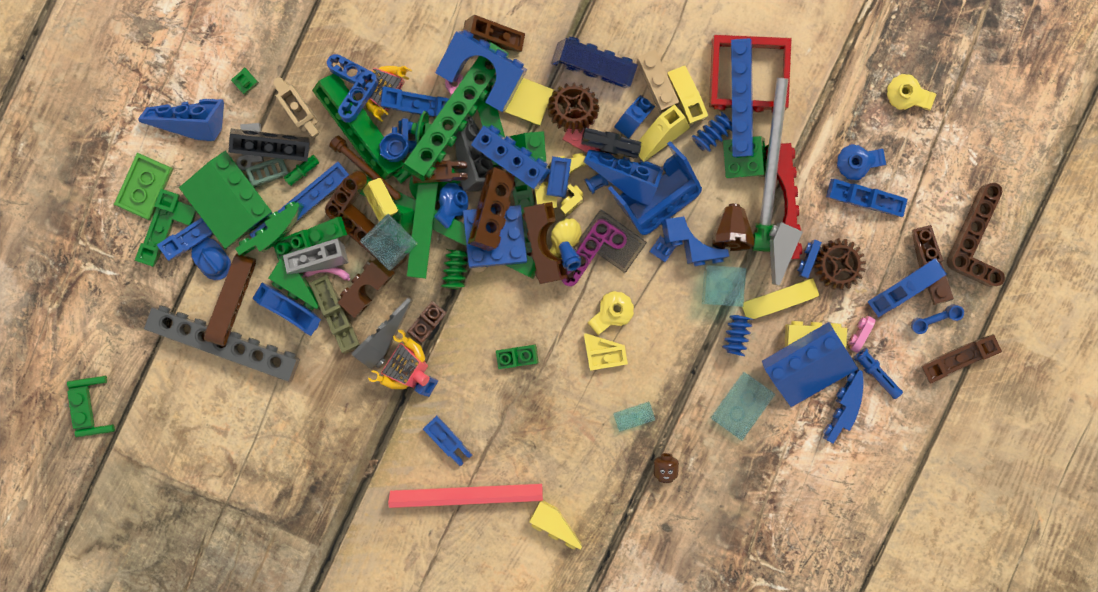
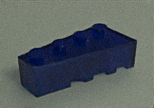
(594, 62)

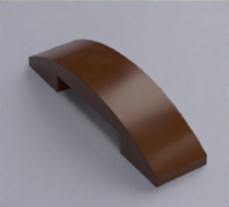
(961, 357)

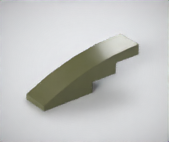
(335, 314)

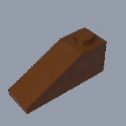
(498, 34)

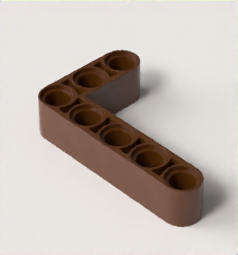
(340, 205)
(974, 239)

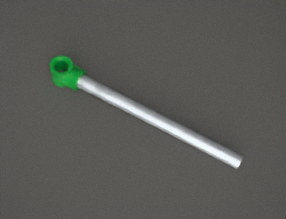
(762, 237)

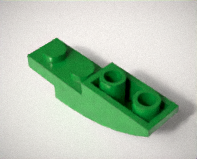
(278, 226)
(310, 237)

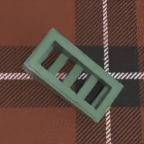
(269, 178)

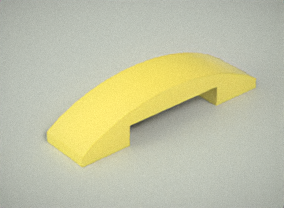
(780, 299)

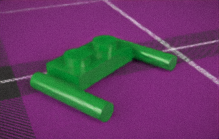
(81, 407)

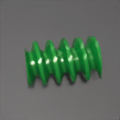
(455, 269)

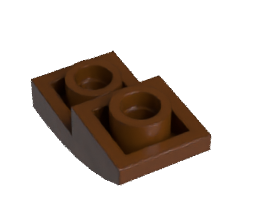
(426, 322)

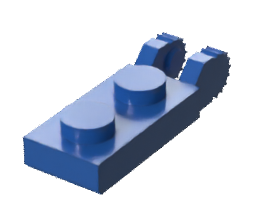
(446, 439)

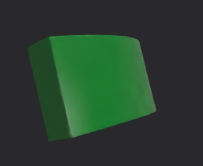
(517, 356)

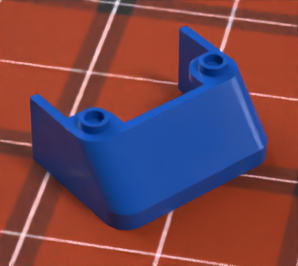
(674, 192)

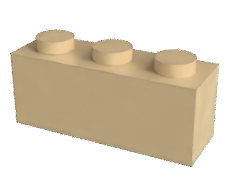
(657, 81)

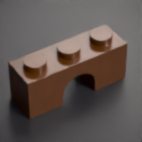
(355, 299)

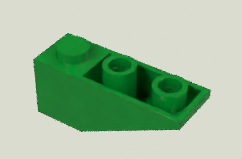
(295, 284)

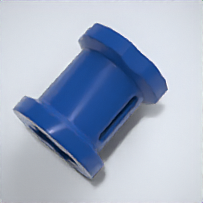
(596, 182)

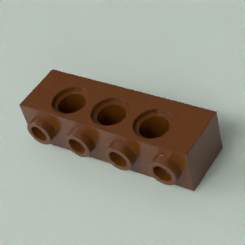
(479, 235)

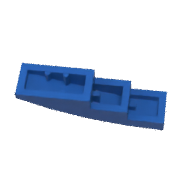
(866, 197)

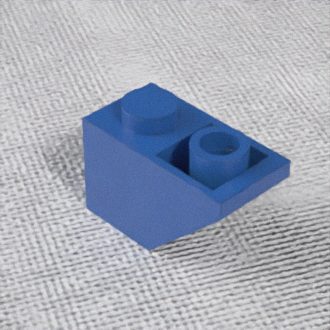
(634, 116)

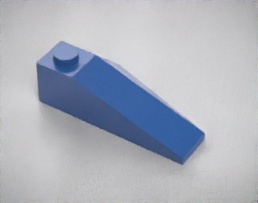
(194, 121)
(632, 178)

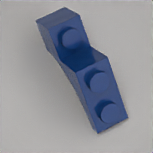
(676, 232)
(287, 308)

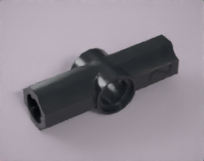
(611, 143)

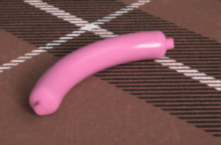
(337, 271)

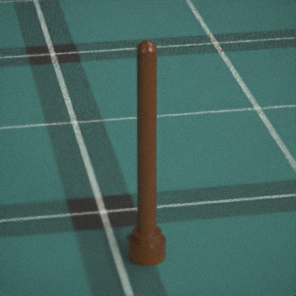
(339, 145)

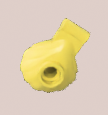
(906, 92)
(565, 230)
(607, 316)

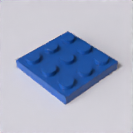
(512, 243)

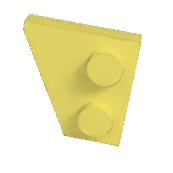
(604, 353)

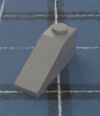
(782, 246)
(317, 257)

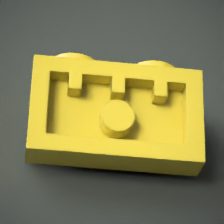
(570, 204)

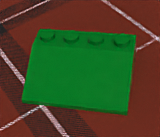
(225, 200)

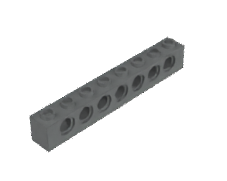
(157, 324)

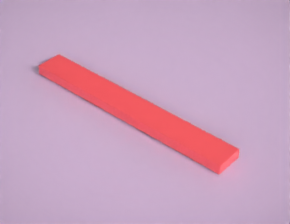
(465, 495)

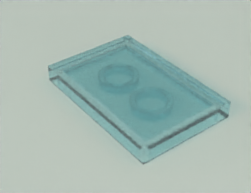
(742, 406)

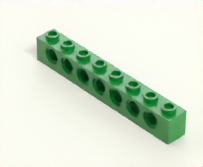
(424, 169)

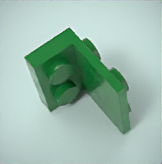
(745, 166)

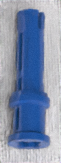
(873, 367)

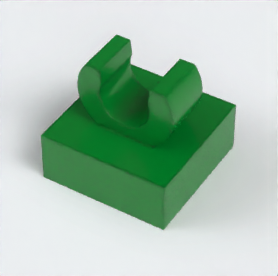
(244, 81)

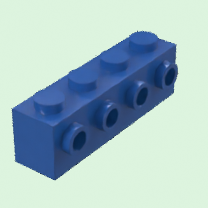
(511, 157)

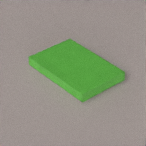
(143, 186)

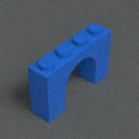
(508, 72)

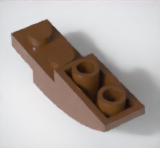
(927, 250)

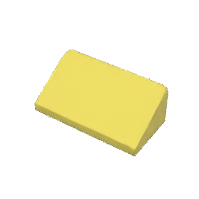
(379, 199)

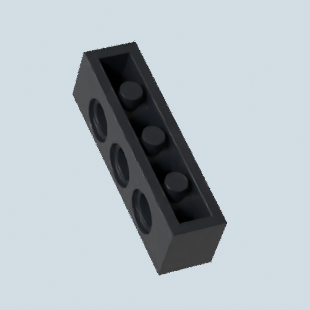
(268, 144)

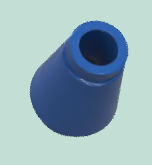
(569, 256)

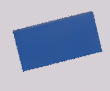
(558, 177)

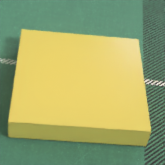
(530, 101)

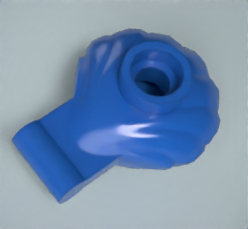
(863, 158)
(452, 203)

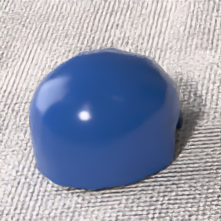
(394, 147)

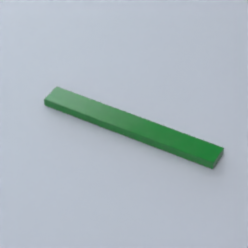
(423, 223)

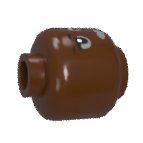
(666, 468)

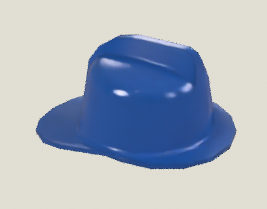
(211, 259)

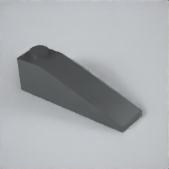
(477, 162)
(376, 347)

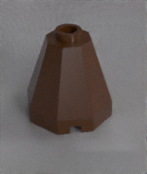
(733, 230)

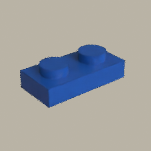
(811, 253)

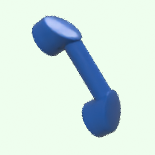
(952, 312)

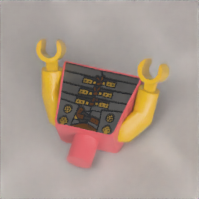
(388, 77)
(405, 366)

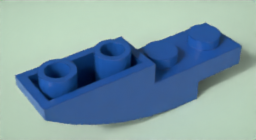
(907, 287)
(850, 399)

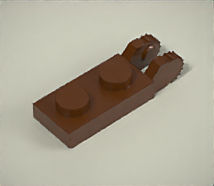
(444, 172)

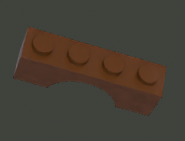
(538, 220)

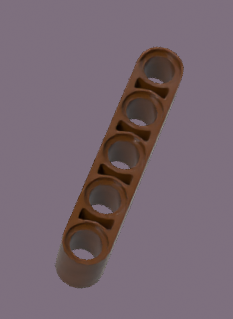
(230, 299)

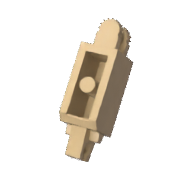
(296, 107)

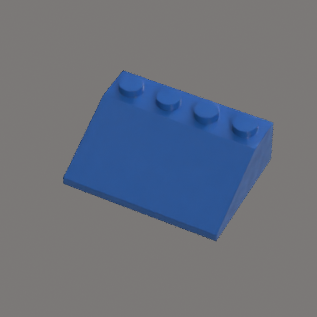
(809, 364)

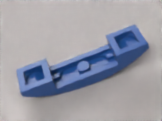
(411, 102)
(185, 239)

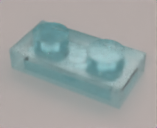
(634, 416)

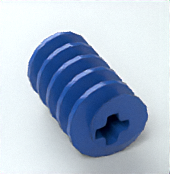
(712, 132)
(737, 334)

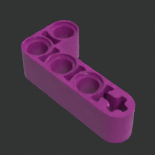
(588, 253)

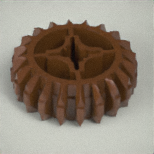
(571, 97)
(854, 273)

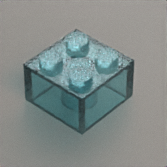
(388, 242)
(724, 285)

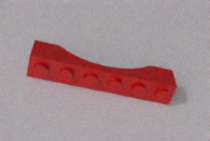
(785, 177)

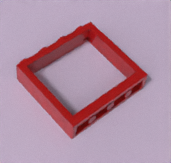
(757, 42)

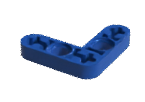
(358, 87)

